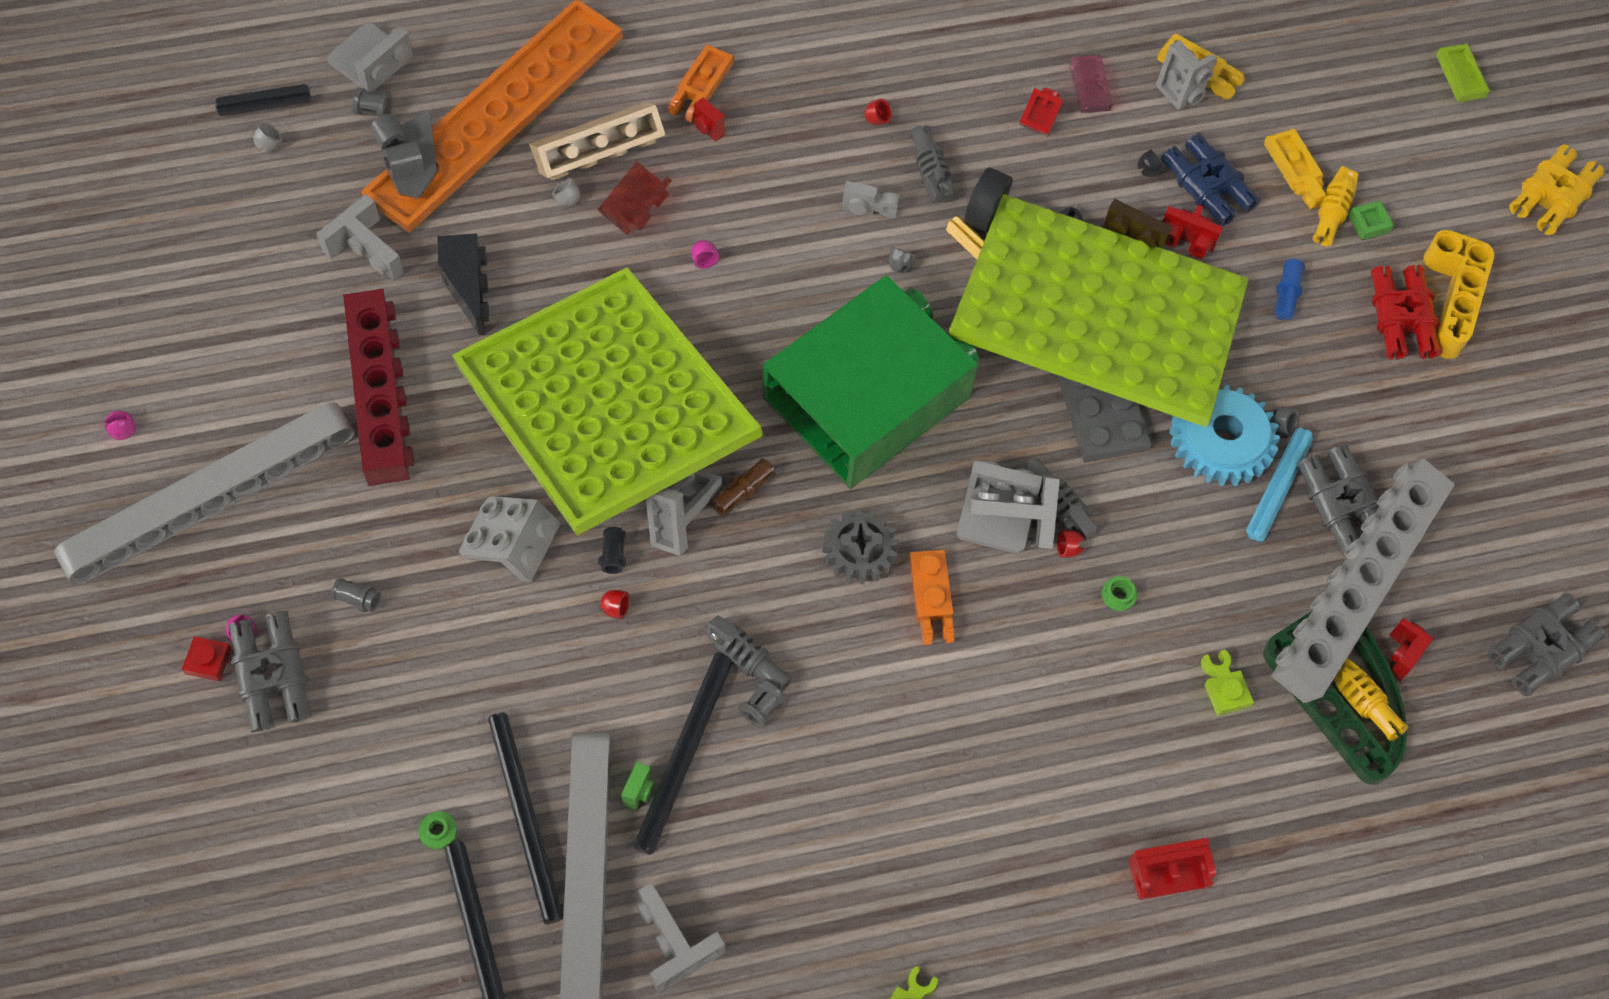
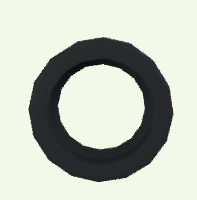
(986, 198)

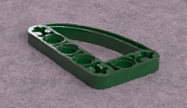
(1345, 717)

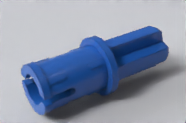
(1289, 289)

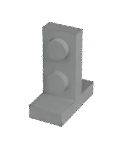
(353, 230)
(1024, 507)
(675, 508)
(672, 942)

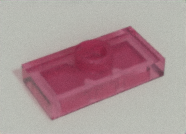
(1090, 84)

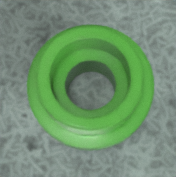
(1122, 585)
(437, 841)

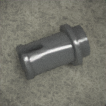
(364, 597)

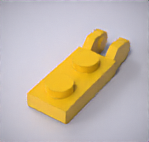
(1220, 86)

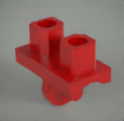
(1193, 229)

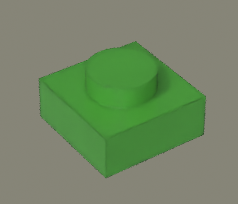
(1370, 220)
(638, 787)

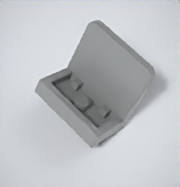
(371, 55)
(997, 531)
(511, 533)

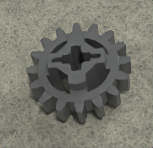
(875, 542)

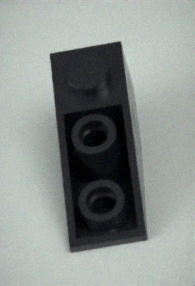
(461, 272)

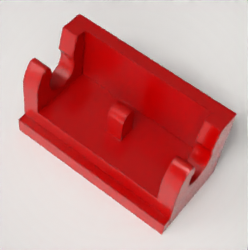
(1172, 868)

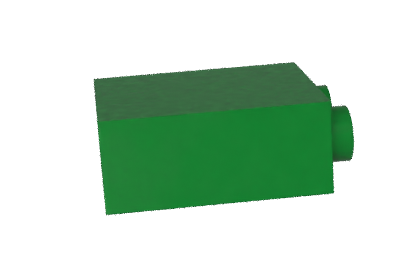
(870, 379)

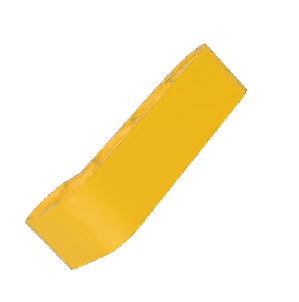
(1469, 266)

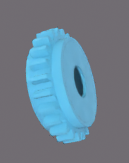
(1222, 458)

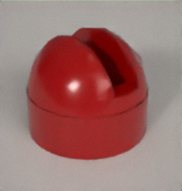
(878, 112)
(1069, 543)
(615, 603)

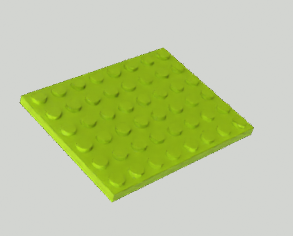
(1101, 309)
(605, 399)

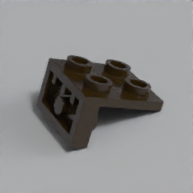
(1136, 225)

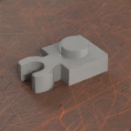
(865, 200)

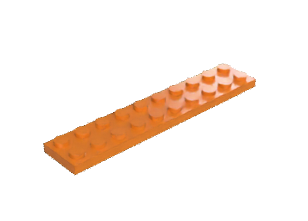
(502, 108)

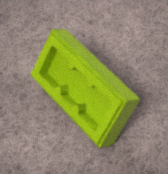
(1462, 73)

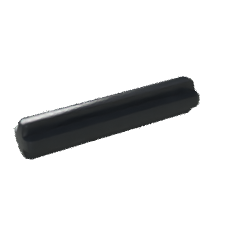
(263, 100)

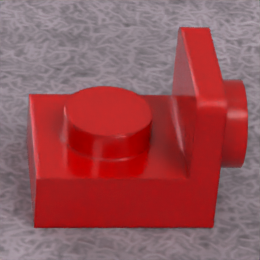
(1042, 111)
(1413, 644)

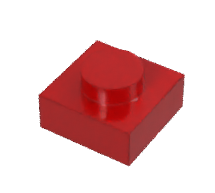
(709, 119)
(206, 658)

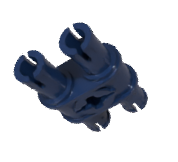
(1210, 179)

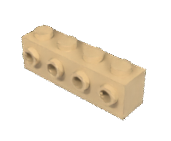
(597, 139)

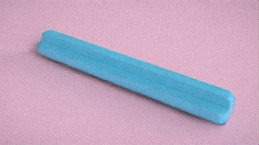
(1279, 485)

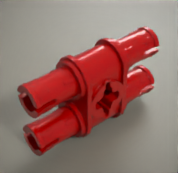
(1405, 312)

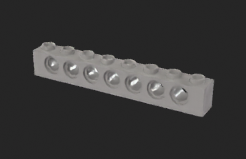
(1412, 507)

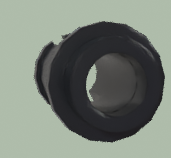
(612, 557)

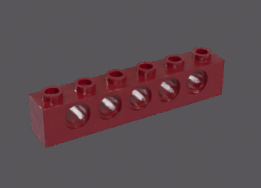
(379, 463)

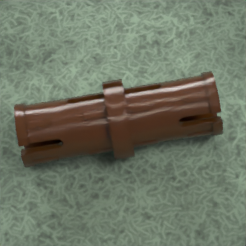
(743, 487)

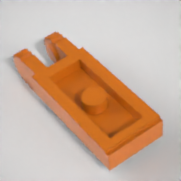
(701, 79)
(932, 593)

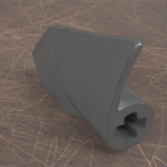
(407, 152)

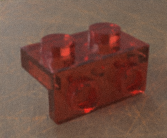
(633, 197)

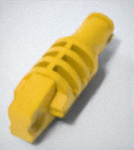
(1335, 205)
(1368, 699)

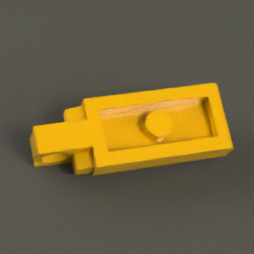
(1297, 166)

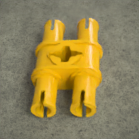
(1556, 189)

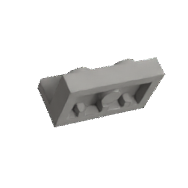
(1184, 76)

